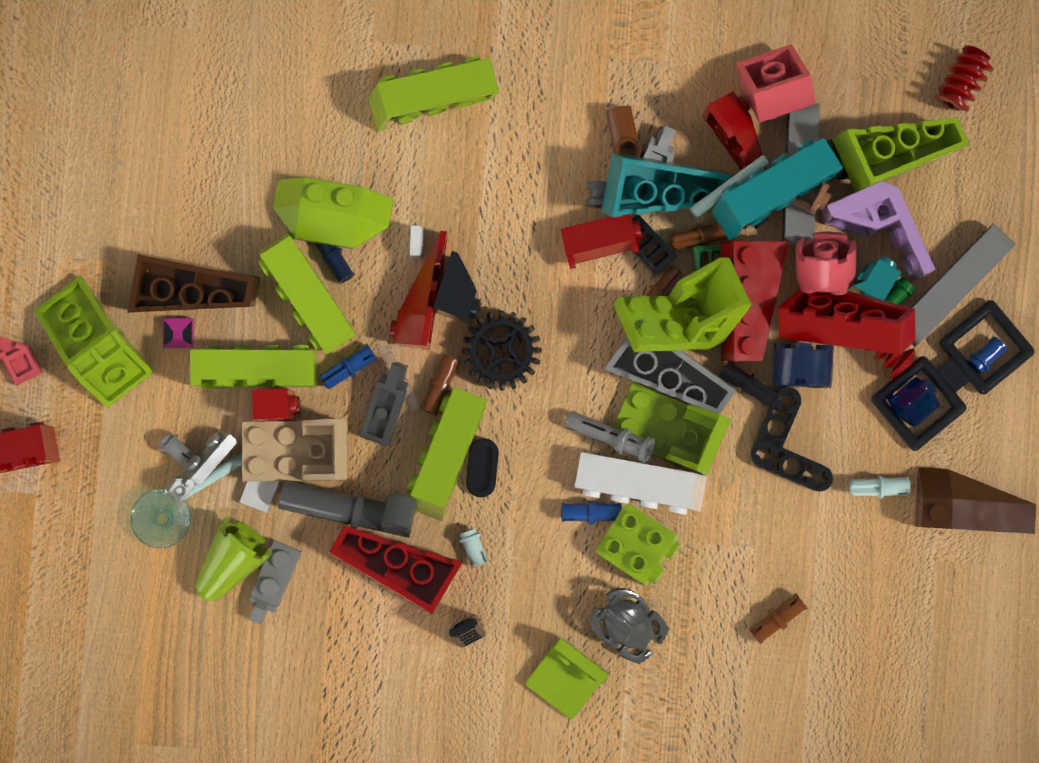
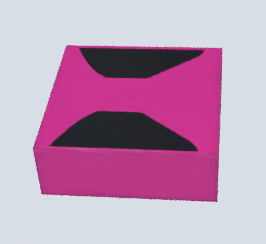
(178, 333)

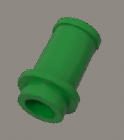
(900, 291)

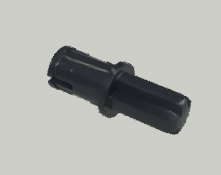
(748, 383)

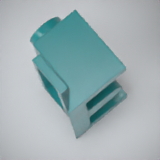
(876, 278)

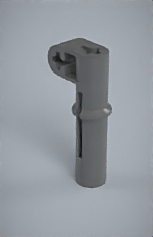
(390, 517)

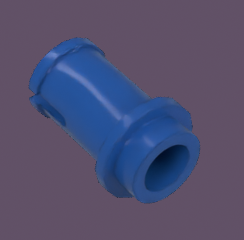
(987, 355)

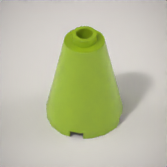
(230, 559)

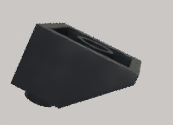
(457, 293)

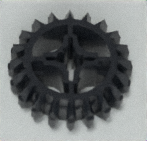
(516, 329)

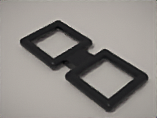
(953, 375)

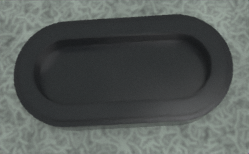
(482, 467)

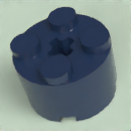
(803, 365)

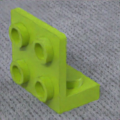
(566, 678)

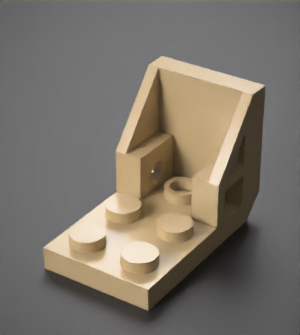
(294, 450)

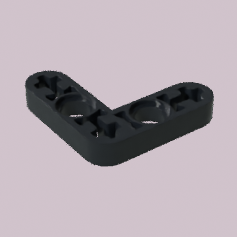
(776, 443)

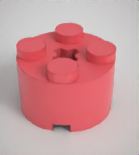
(826, 263)

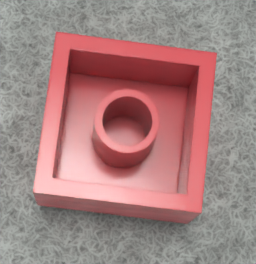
(775, 83)

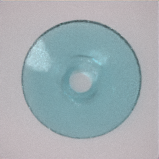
(145, 519)

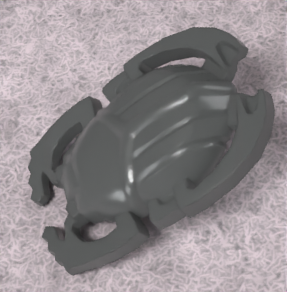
(628, 624)

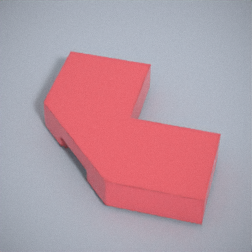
(19, 361)

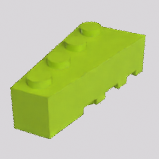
(432, 91)
(447, 452)

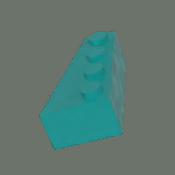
(654, 185)
(775, 187)

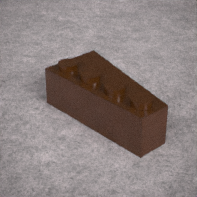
(182, 285)

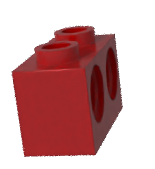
(275, 405)

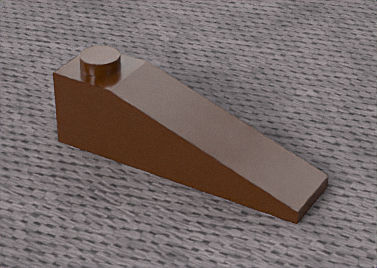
(962, 503)

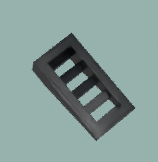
(669, 256)
(467, 631)

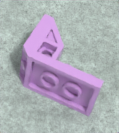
(860, 215)

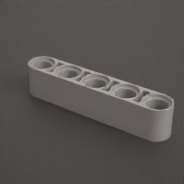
(800, 128)
(959, 280)

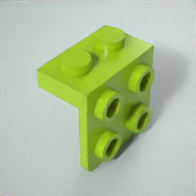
(638, 545)

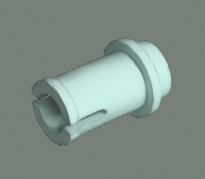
(473, 547)

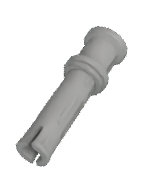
(622, 440)

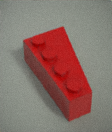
(760, 272)
(847, 321)
(27, 447)
(404, 570)

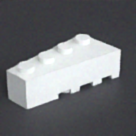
(640, 481)

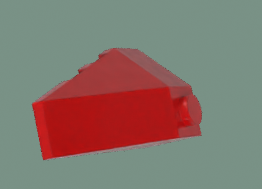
(734, 128)
(417, 315)

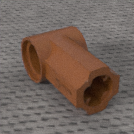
(623, 128)

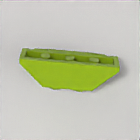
(331, 211)

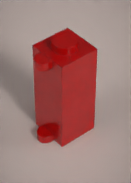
(600, 238)

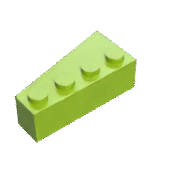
(890, 151)
(306, 293)
(253, 368)

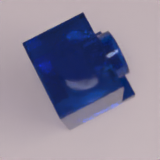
(915, 401)

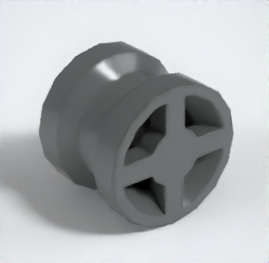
(597, 192)

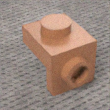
(814, 199)

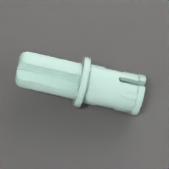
(880, 487)

